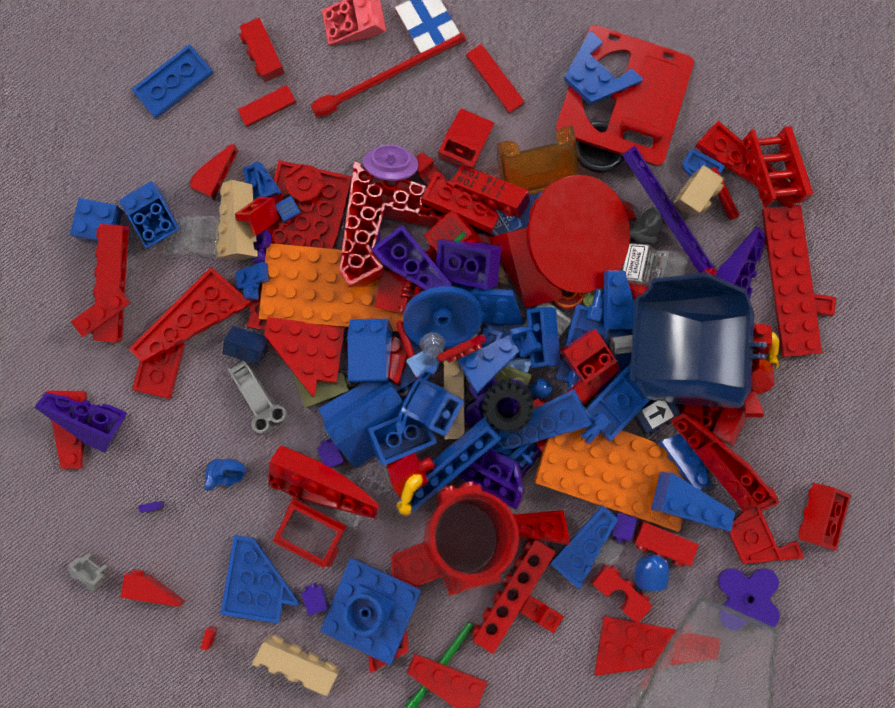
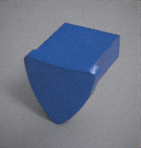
(524, 340)

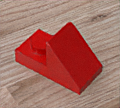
(426, 168)

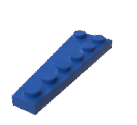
(547, 421)

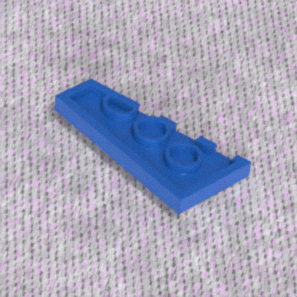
(576, 559)

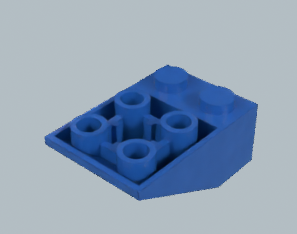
(149, 214)

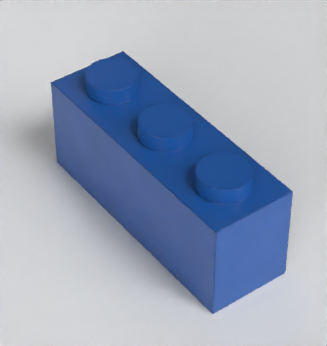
(545, 329)

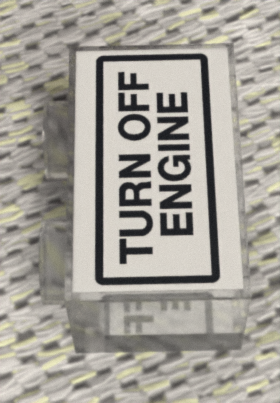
(639, 264)

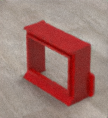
(330, 556)

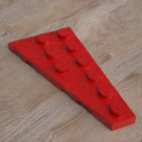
(198, 309)
(629, 645)

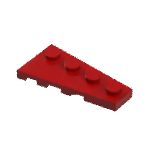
(446, 197)
(68, 446)

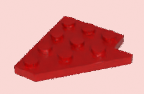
(307, 349)

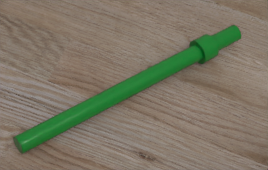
(414, 702)

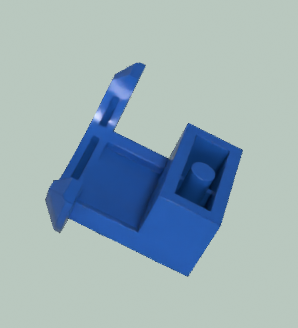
(429, 404)

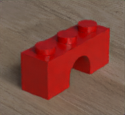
(635, 604)

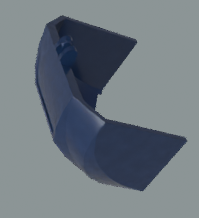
(694, 341)

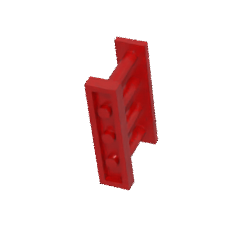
(793, 162)

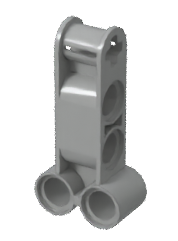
(256, 397)

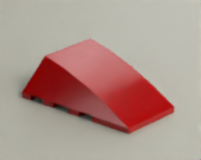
(529, 283)

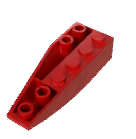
(728, 467)
(317, 483)

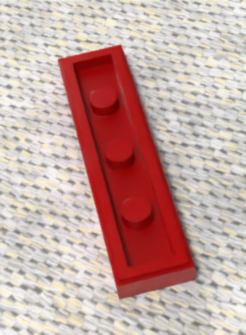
(495, 78)

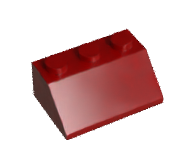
(824, 516)

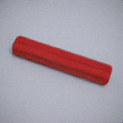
(726, 200)

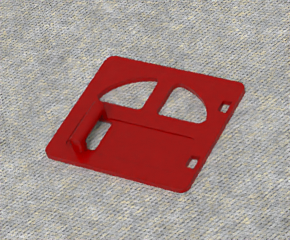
(643, 108)

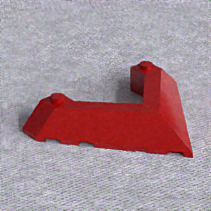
(367, 205)

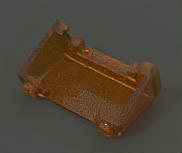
(541, 165)

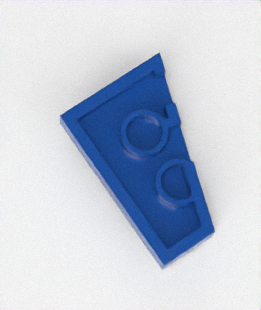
(617, 301)
(487, 362)
(688, 462)

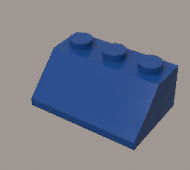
(390, 446)

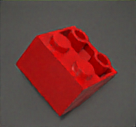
(588, 355)

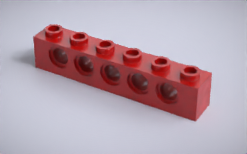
(491, 641)

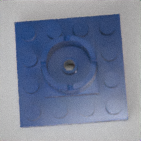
(389, 608)

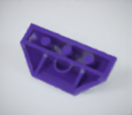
(497, 476)

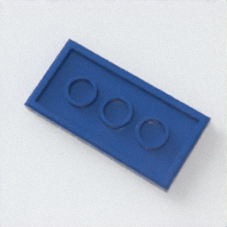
(172, 81)

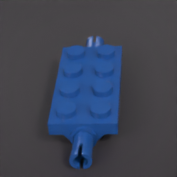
(583, 319)
(614, 407)

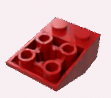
(465, 139)
(723, 422)

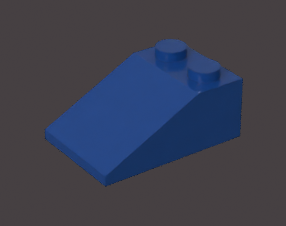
(369, 350)

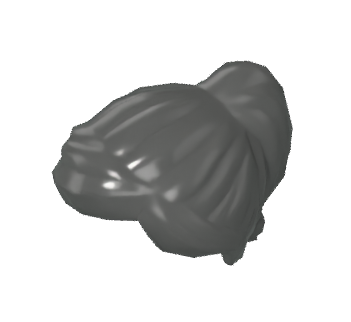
(647, 227)

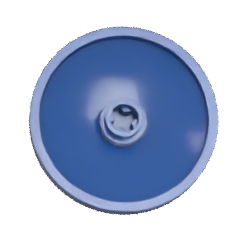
(443, 311)

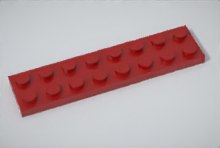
(791, 281)

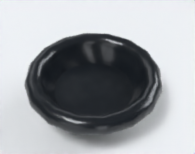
(595, 158)

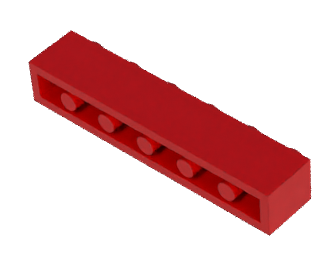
(109, 275)

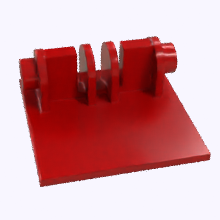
(394, 292)

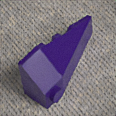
(409, 260)
(741, 265)
(86, 421)

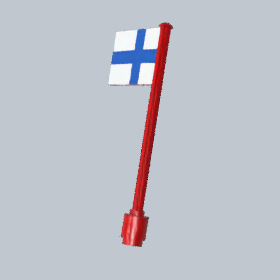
(431, 33)

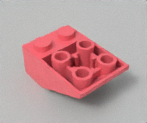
(353, 21)

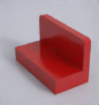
(259, 214)

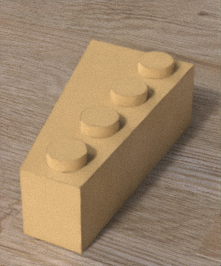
(235, 236)
(296, 664)

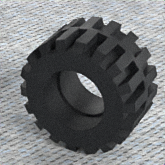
(506, 421)

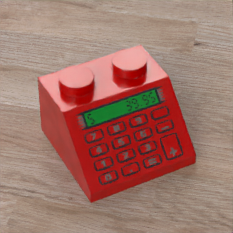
(452, 228)

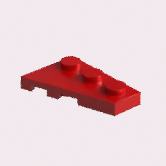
(543, 526)

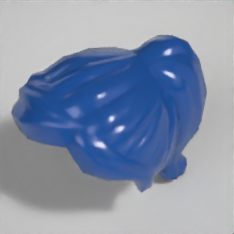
(223, 473)

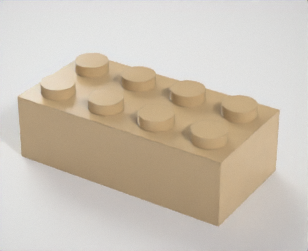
(697, 192)

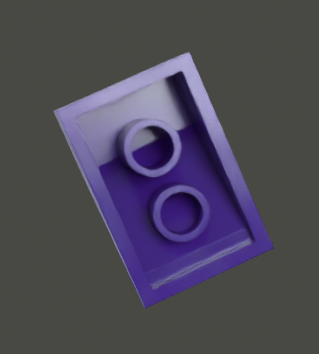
(469, 263)

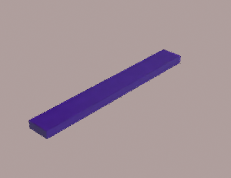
(667, 209)

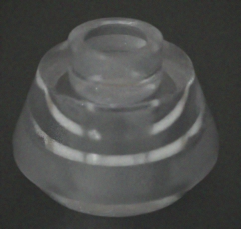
(432, 344)

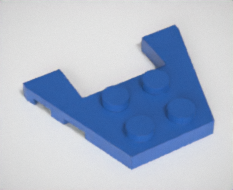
(592, 79)

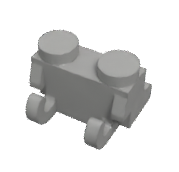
(87, 572)

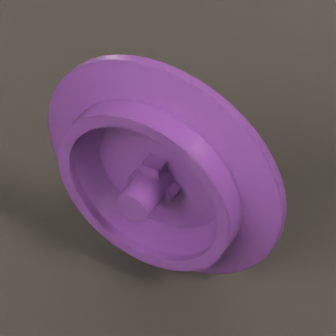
(390, 163)

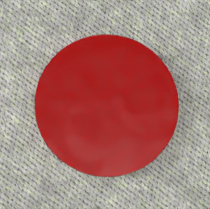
(577, 233)

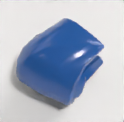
(652, 573)

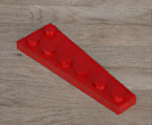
(729, 150)

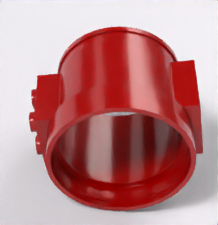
(504, 525)

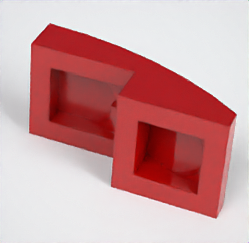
(541, 613)

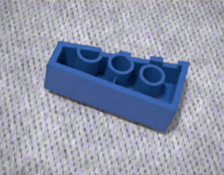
(685, 501)

